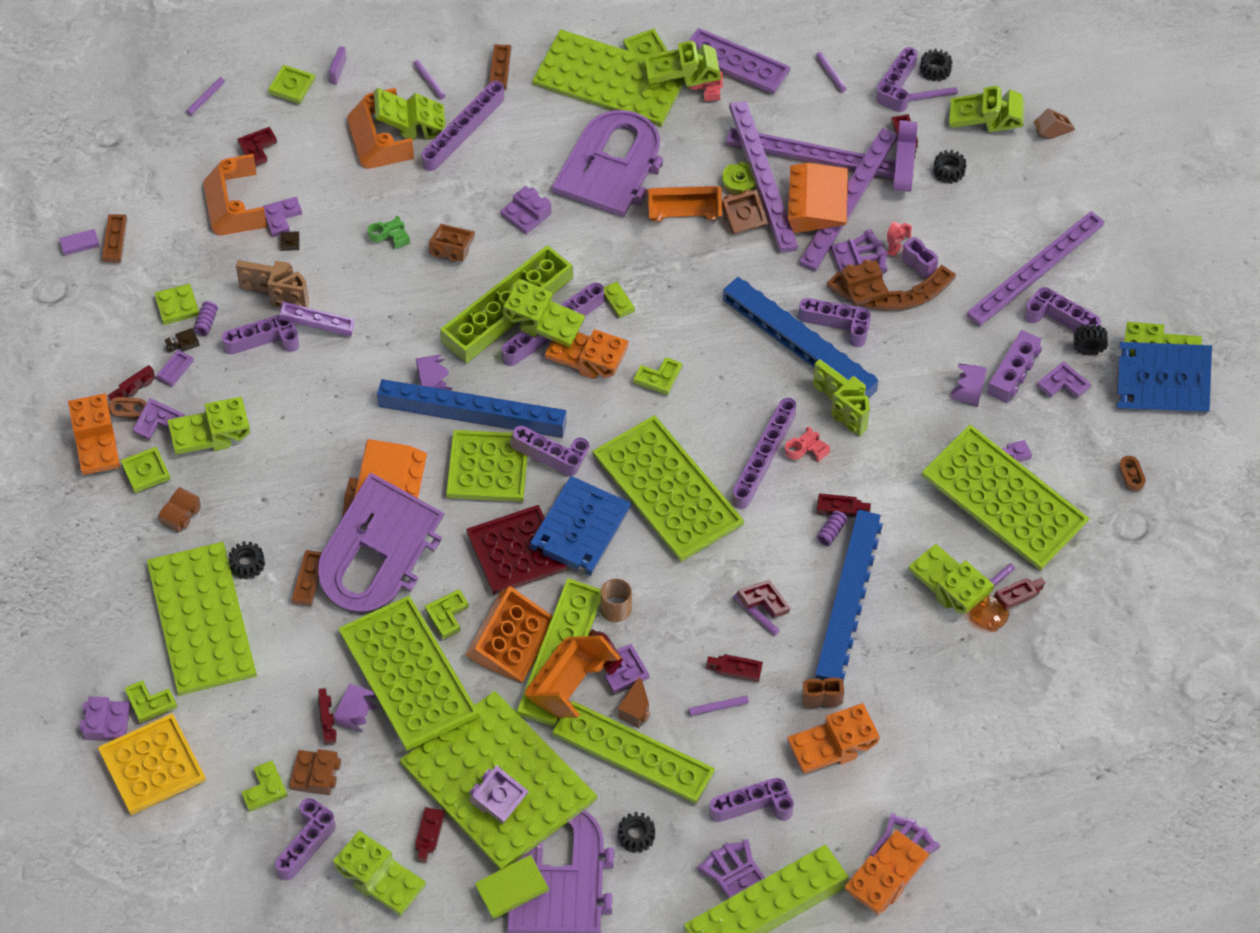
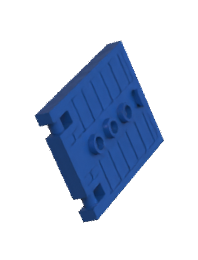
(1165, 376)
(580, 525)

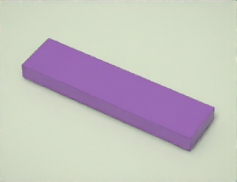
(316, 319)

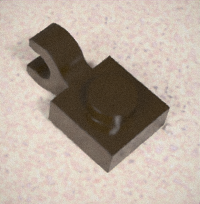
(184, 340)

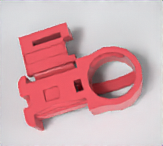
(712, 89)
(895, 235)
(807, 441)

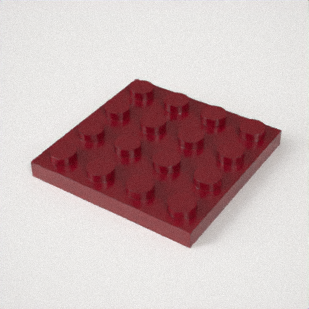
(505, 551)

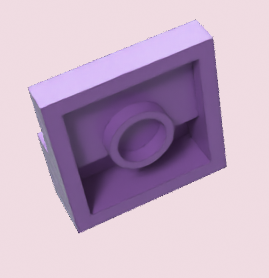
(527, 209)
(104, 719)
(497, 794)

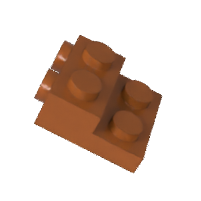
(744, 211)
(451, 242)
(864, 282)
(315, 771)

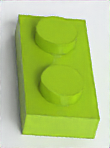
(618, 300)

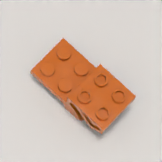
(590, 354)
(94, 434)
(835, 740)
(887, 873)

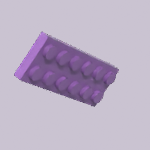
(743, 62)

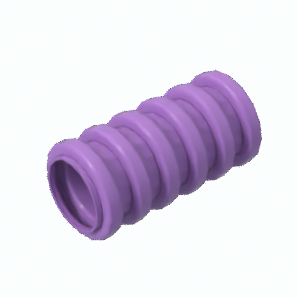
(205, 318)
(832, 528)

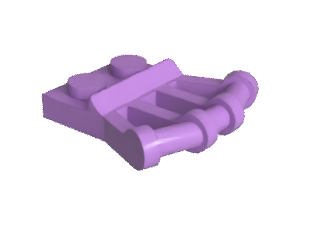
(849, 253)
(909, 824)
(735, 880)

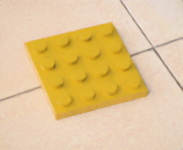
(151, 764)

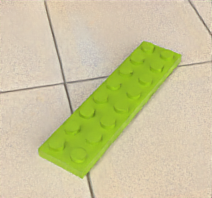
(571, 618)
(635, 753)

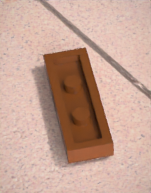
(500, 64)
(114, 238)
(307, 579)

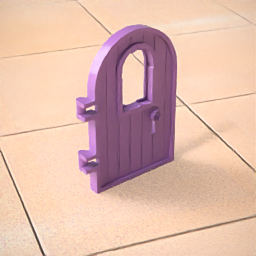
(610, 179)
(394, 532)
(573, 888)

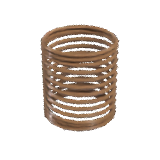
(616, 588)

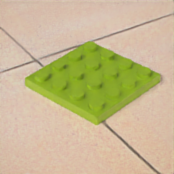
(486, 467)

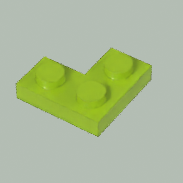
(660, 380)
(442, 612)
(149, 706)
(268, 791)

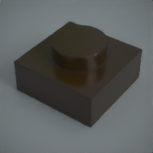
(290, 241)

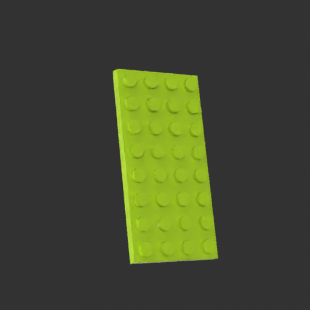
(605, 77)
(668, 488)
(1005, 497)
(201, 618)
(408, 673)

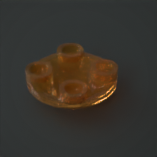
(989, 614)

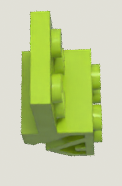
(685, 62)
(988, 108)
(410, 113)
(541, 315)
(1155, 333)
(847, 397)
(213, 428)
(952, 582)
(378, 874)

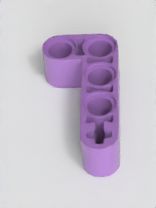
(889, 89)
(905, 156)
(1059, 308)
(837, 316)
(259, 334)
(564, 455)
(751, 804)
(289, 863)

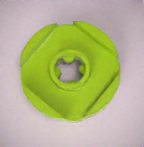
(734, 185)

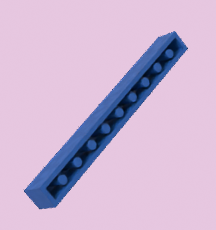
(793, 333)
(471, 408)
(848, 596)

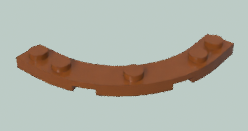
(902, 300)

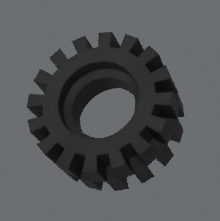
(936, 72)
(949, 174)
(1090, 339)
(249, 569)
(636, 821)

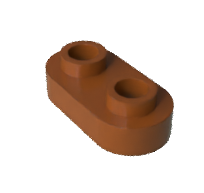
(128, 406)
(1131, 475)

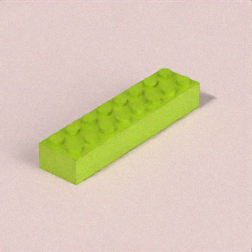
(484, 319)
(775, 897)

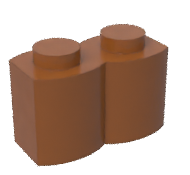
(179, 510)
(822, 692)

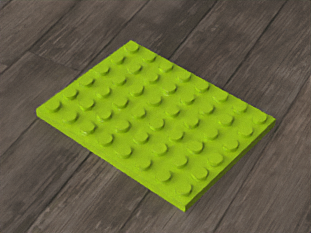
(459, 758)

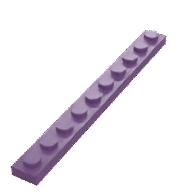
(812, 153)
(763, 176)
(856, 188)
(1035, 268)

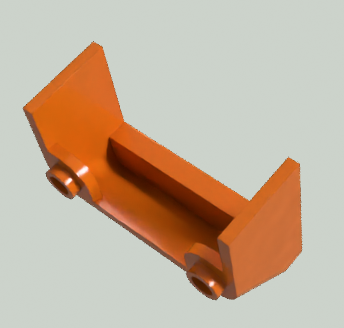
(374, 148)
(684, 202)
(227, 215)
(565, 672)

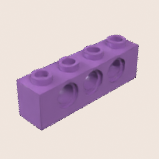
(1015, 366)

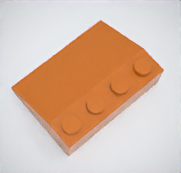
(817, 197)
(394, 463)
(510, 635)

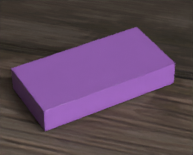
(337, 65)
(79, 242)
(174, 368)

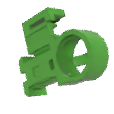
(394, 228)

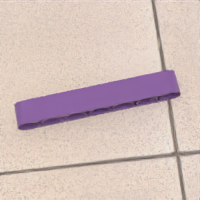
(463, 126)
(525, 344)
(761, 459)

